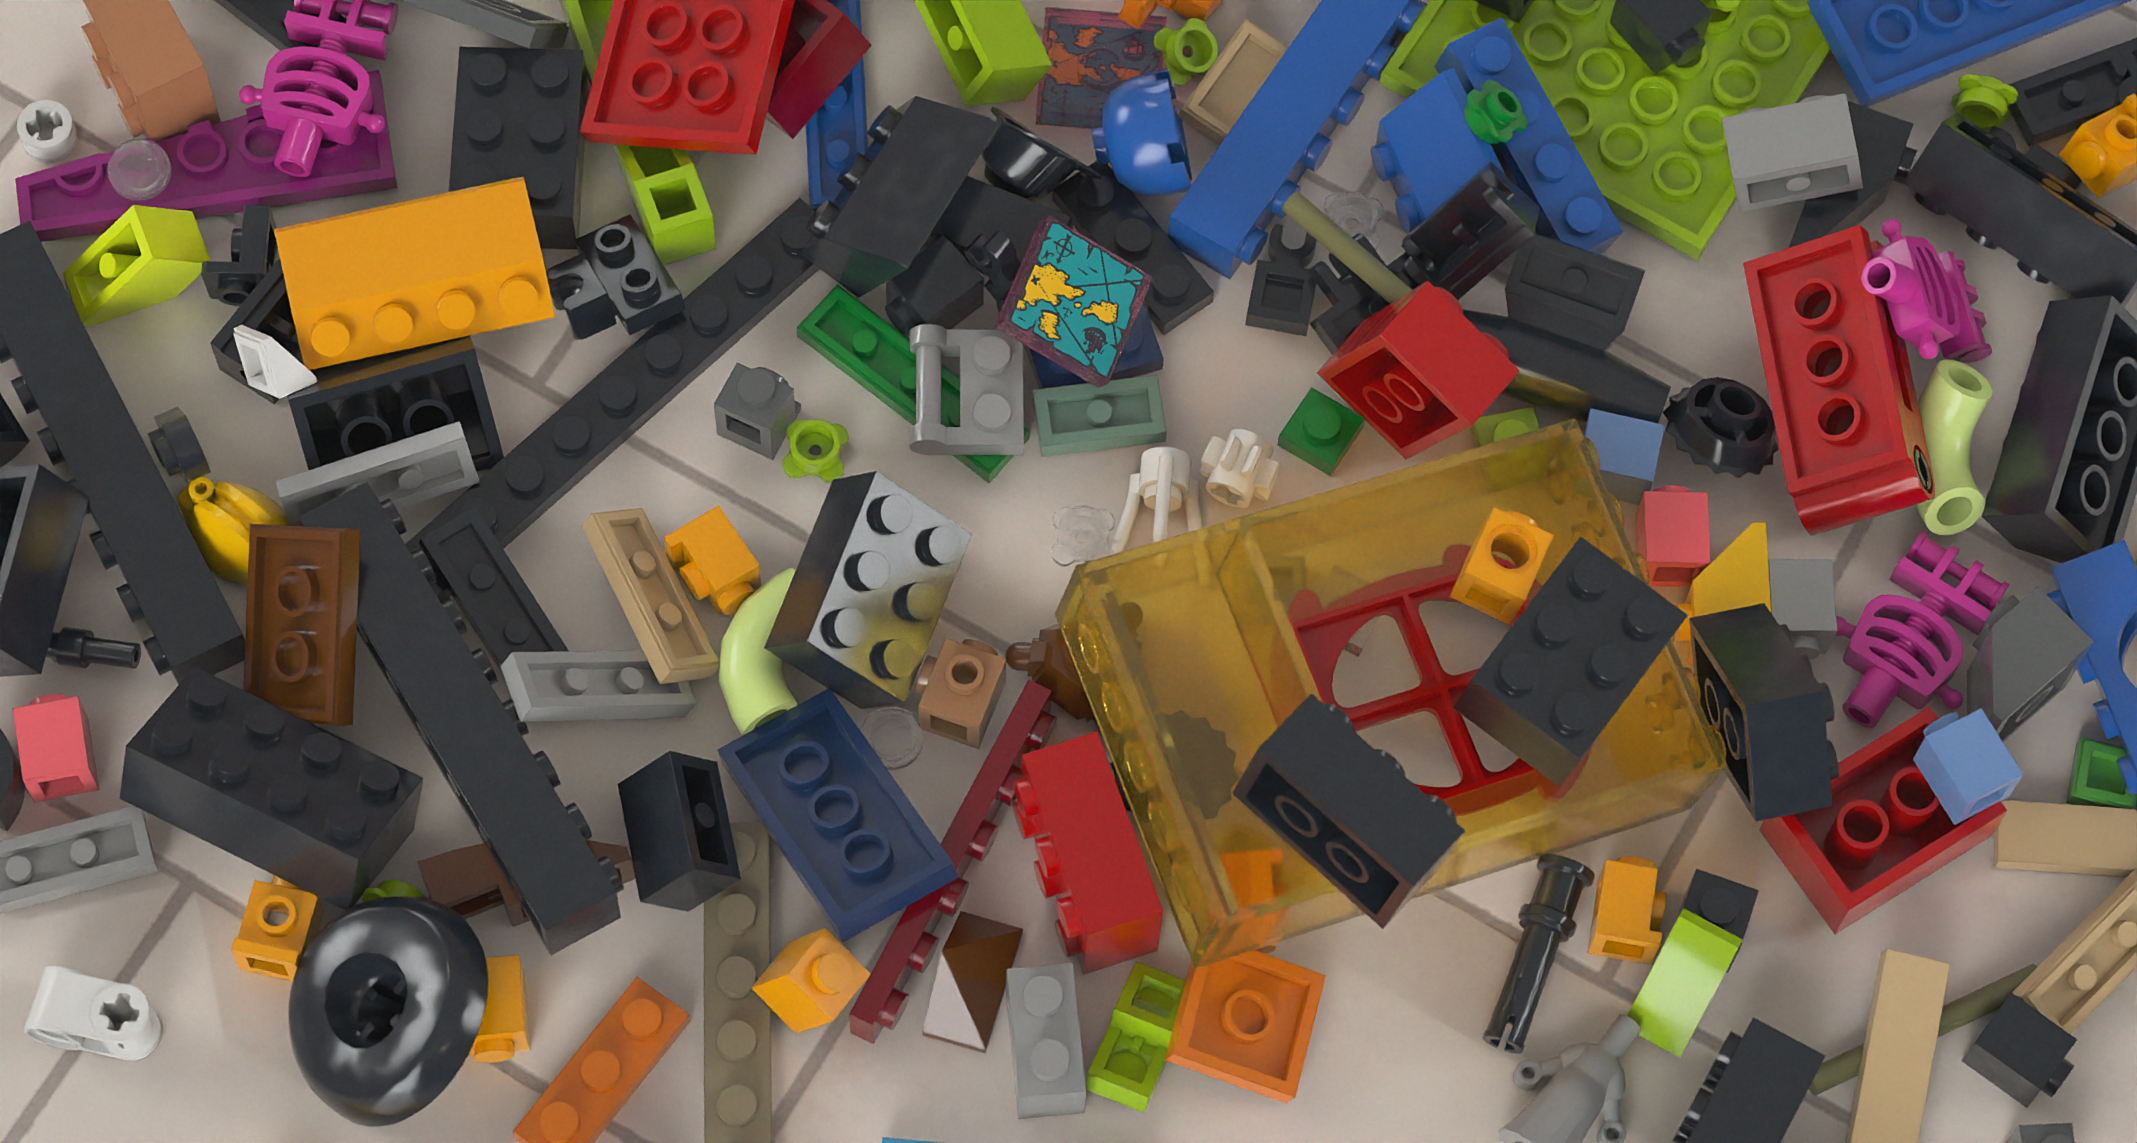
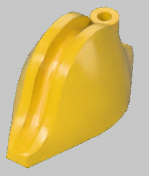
(221, 522)

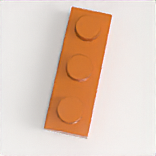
(605, 1069)

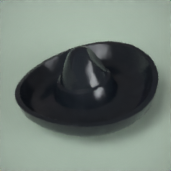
(387, 1007)

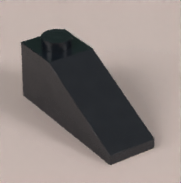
(1882, 160)

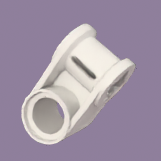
(82, 1014)

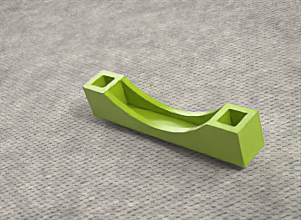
(658, 179)

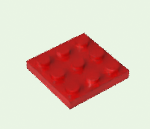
(687, 74)

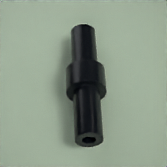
(80, 648)

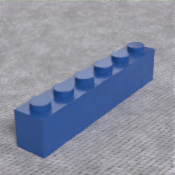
(1287, 129)

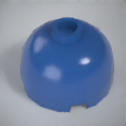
(1144, 136)

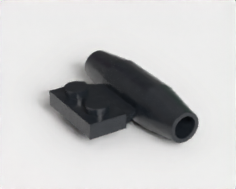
(1559, 322)

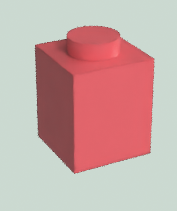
(1673, 534)
(55, 747)

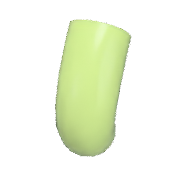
(1949, 414)
(749, 673)

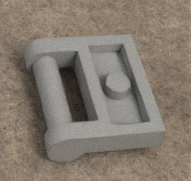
(988, 392)

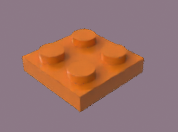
(1247, 1022)

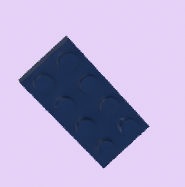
(837, 814)

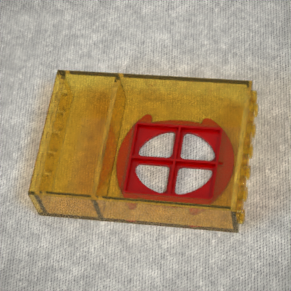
(1231, 626)

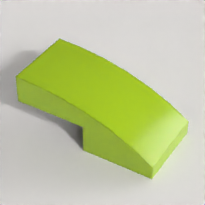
(1683, 982)
(1137, 1038)

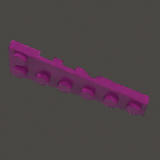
(211, 175)

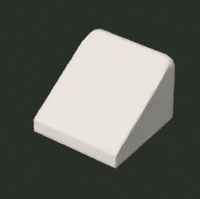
(269, 364)

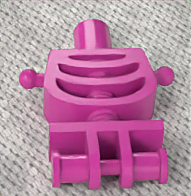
(303, 85)
(1927, 296)
(1899, 656)

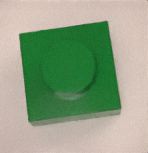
(1321, 431)

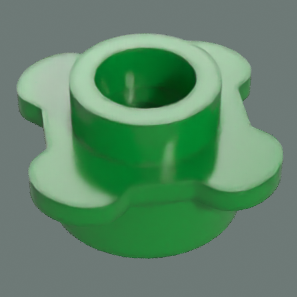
(1494, 113)

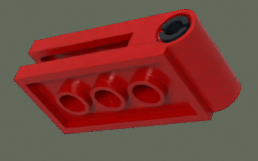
(1809, 324)

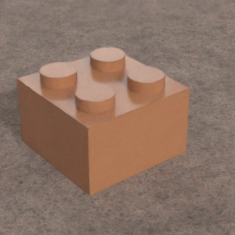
(149, 66)

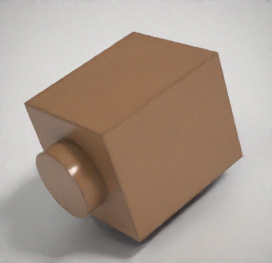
(960, 690)

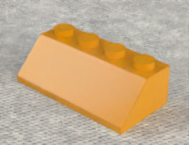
(414, 273)

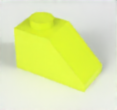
(136, 264)

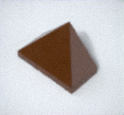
(971, 981)

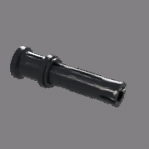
(1545, 924)

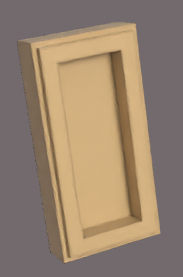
(1232, 81)

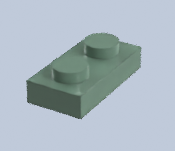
(1099, 418)

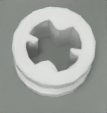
(64, 133)

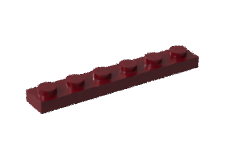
(967, 838)

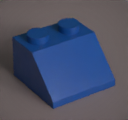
(1429, 149)

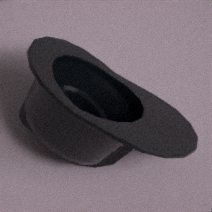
(1025, 162)

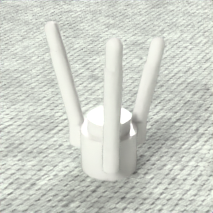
(1163, 485)

